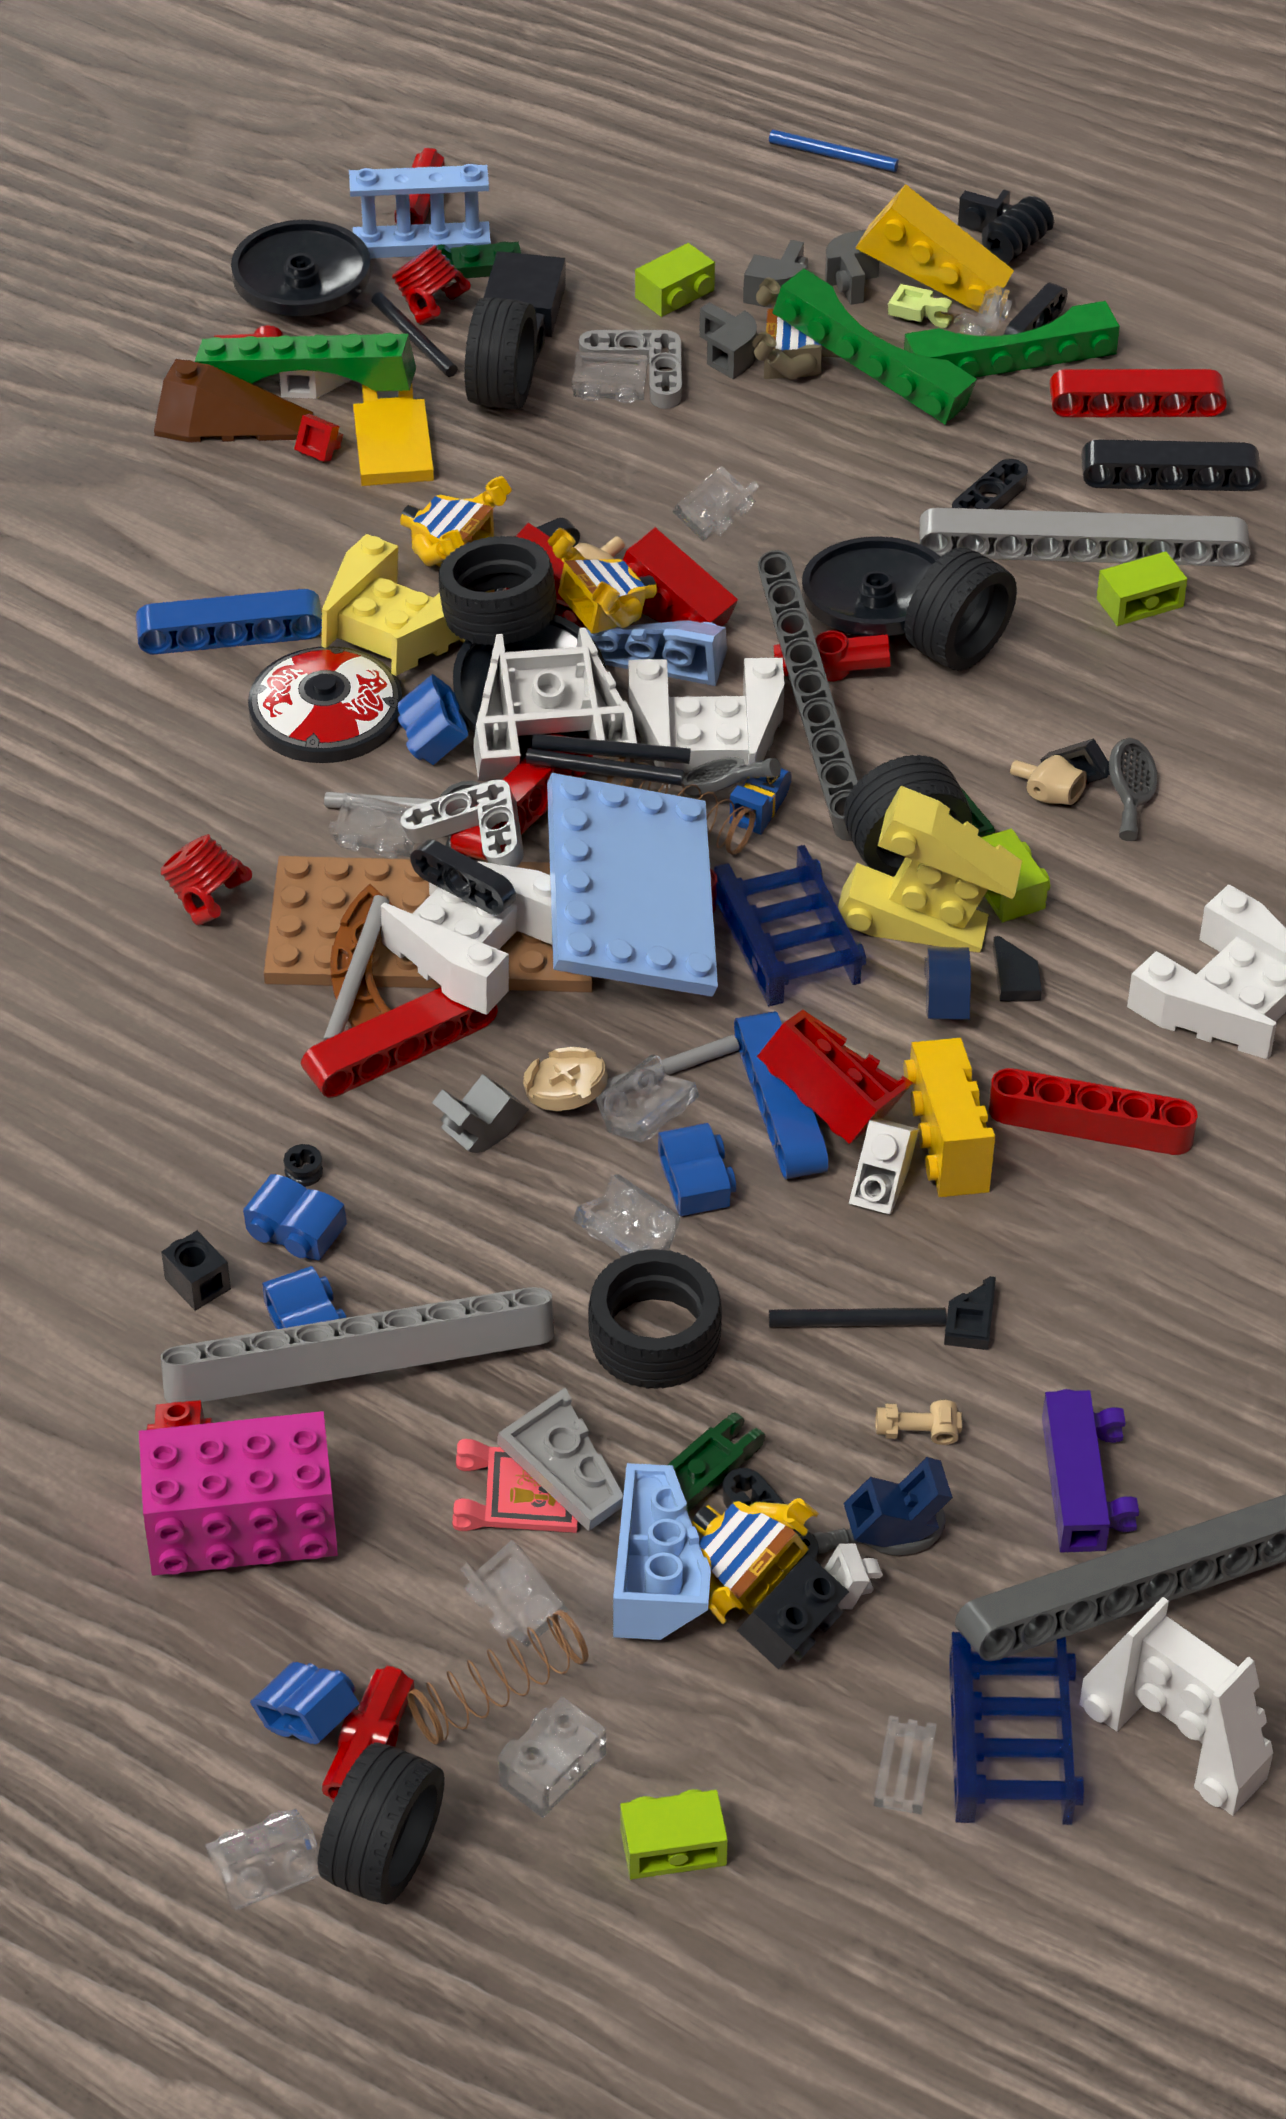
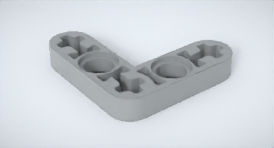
(650, 344)
(495, 806)

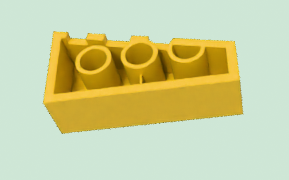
(933, 250)
(950, 1117)

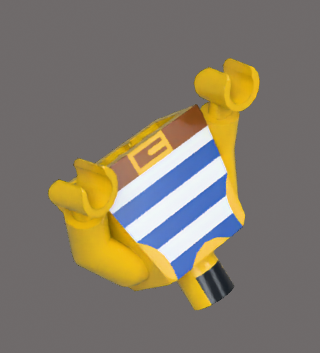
(453, 521)
(600, 590)
(750, 1550)

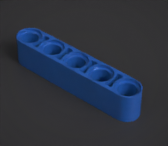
(229, 621)
(788, 1121)

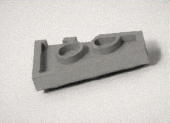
(561, 1458)

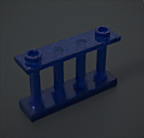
(760, 947)
(972, 1747)

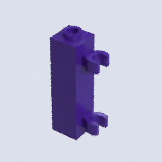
(1077, 1474)

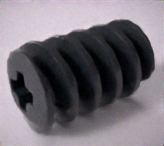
(1018, 228)

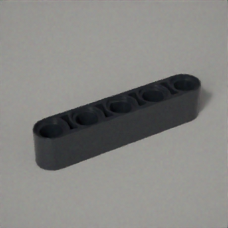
(1171, 465)

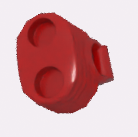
(426, 276)
(202, 869)

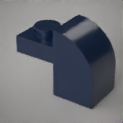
(948, 982)
(900, 1512)

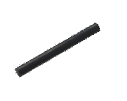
(415, 334)
(611, 748)
(605, 767)
(856, 1317)

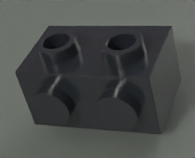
(792, 1611)

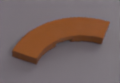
(368, 1000)

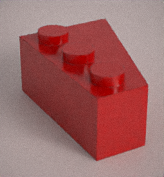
(830, 1076)

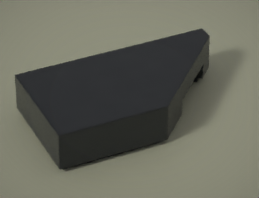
(1086, 757)
(1015, 972)
(971, 1317)

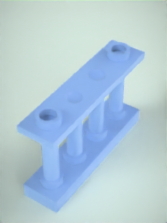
(409, 239)

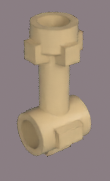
(942, 1421)

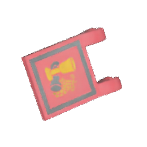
(511, 1495)

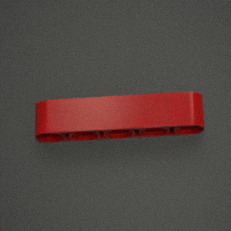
(1137, 393)
(530, 791)
(390, 1042)
(1092, 1111)

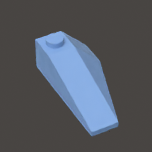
(691, 648)
(659, 1565)

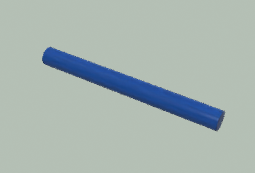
(833, 150)

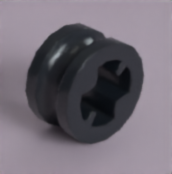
(296, 1157)

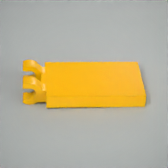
(392, 439)

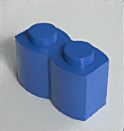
(431, 720)
(695, 1169)
(294, 1217)
(300, 1299)
(305, 1702)

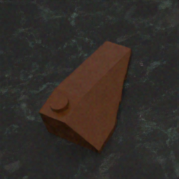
(210, 402)

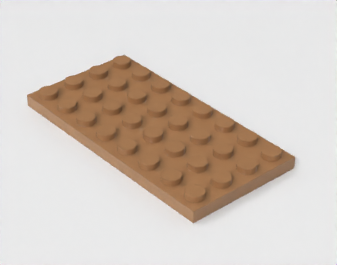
(316, 893)

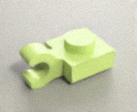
(915, 303)

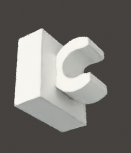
(852, 1573)

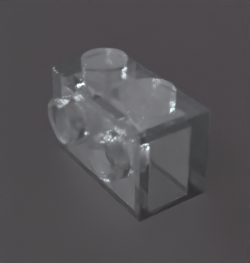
(551, 1756)

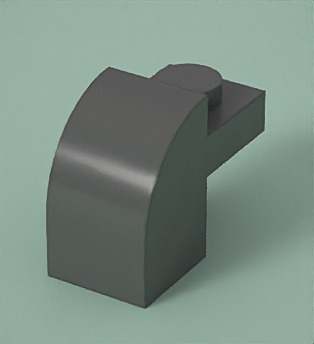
(849, 266)
(777, 269)
(728, 339)
(482, 1116)

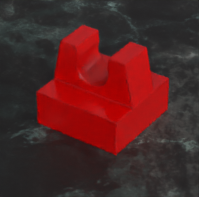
(318, 438)

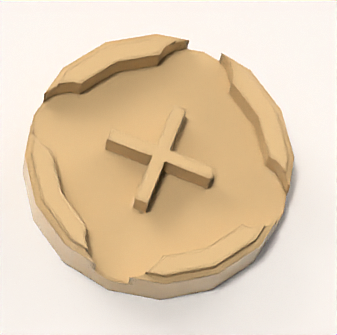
(565, 1079)

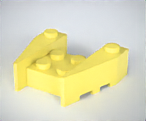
(380, 614)
(936, 885)

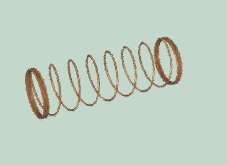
(734, 821)
(561, 1641)

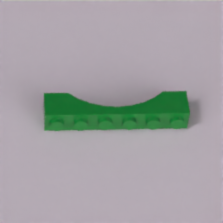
(1077, 335)
(373, 360)
(926, 382)

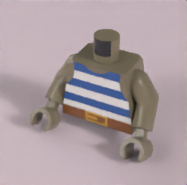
(782, 347)

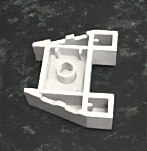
(546, 695)
(712, 724)
(462, 942)
(1236, 992)
(1197, 1691)

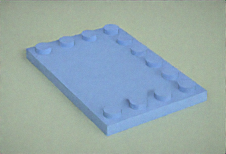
(630, 885)

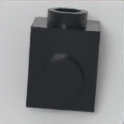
(979, 210)

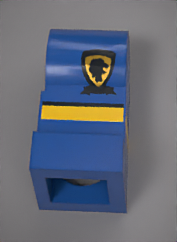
(762, 795)

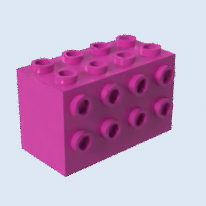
(237, 1493)

